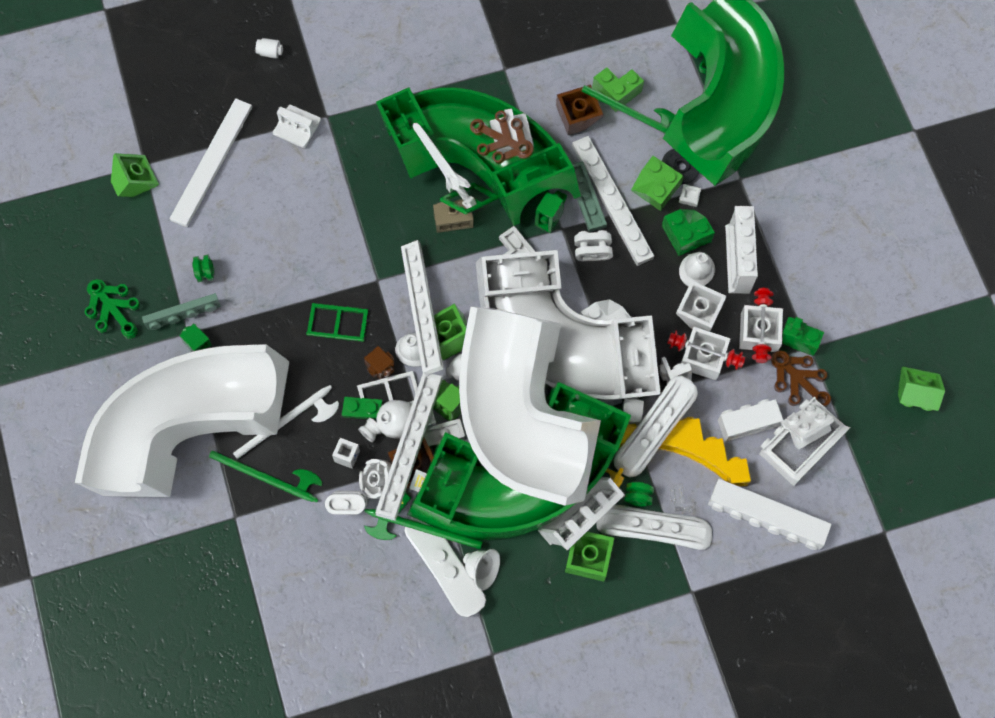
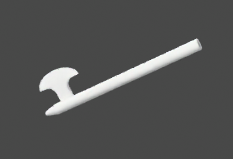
(324, 412)

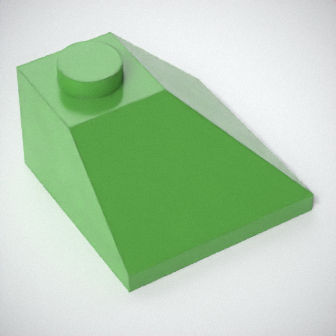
(132, 175)

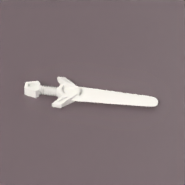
(453, 180)

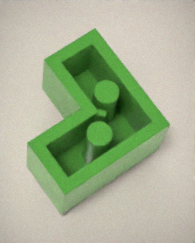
(620, 89)
(448, 401)

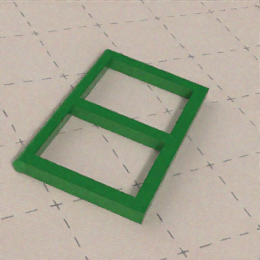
(445, 199)
(339, 309)

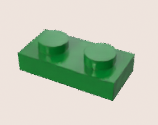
(361, 408)

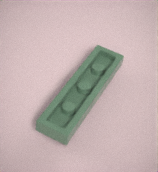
(588, 201)
(186, 310)

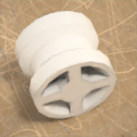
(370, 430)

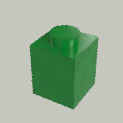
(194, 338)

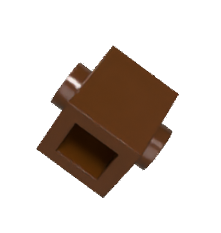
(379, 363)

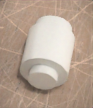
(269, 48)

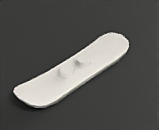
(656, 426)
(656, 526)
(448, 571)

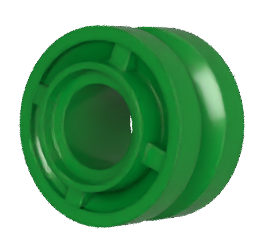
(203, 268)
(639, 494)

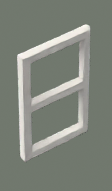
(385, 381)

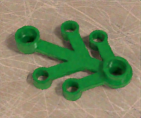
(111, 305)

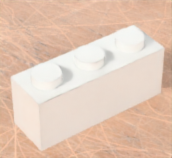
(750, 419)

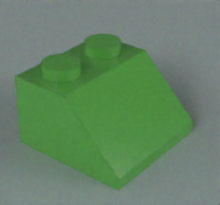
(920, 389)

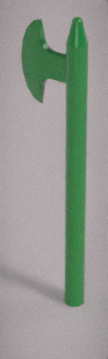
(666, 115)
(306, 477)
(380, 530)

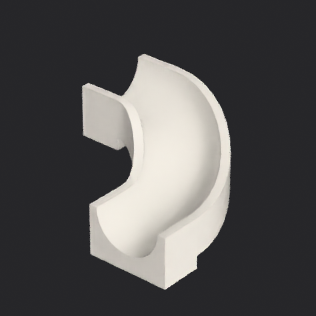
(591, 355)
(175, 400)
(507, 411)

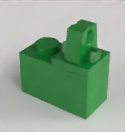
(550, 211)
(801, 336)

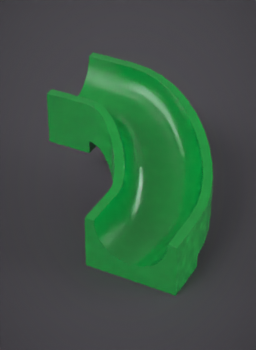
(739, 88)
(446, 120)
(472, 503)

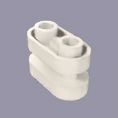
(593, 246)
(346, 502)

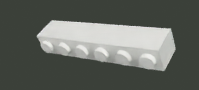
(769, 514)

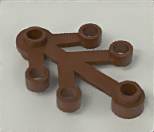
(503, 139)
(798, 376)

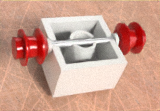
(761, 326)
(706, 352)

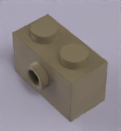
(450, 219)

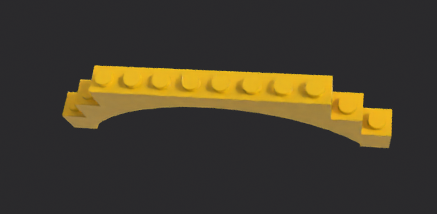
(688, 441)

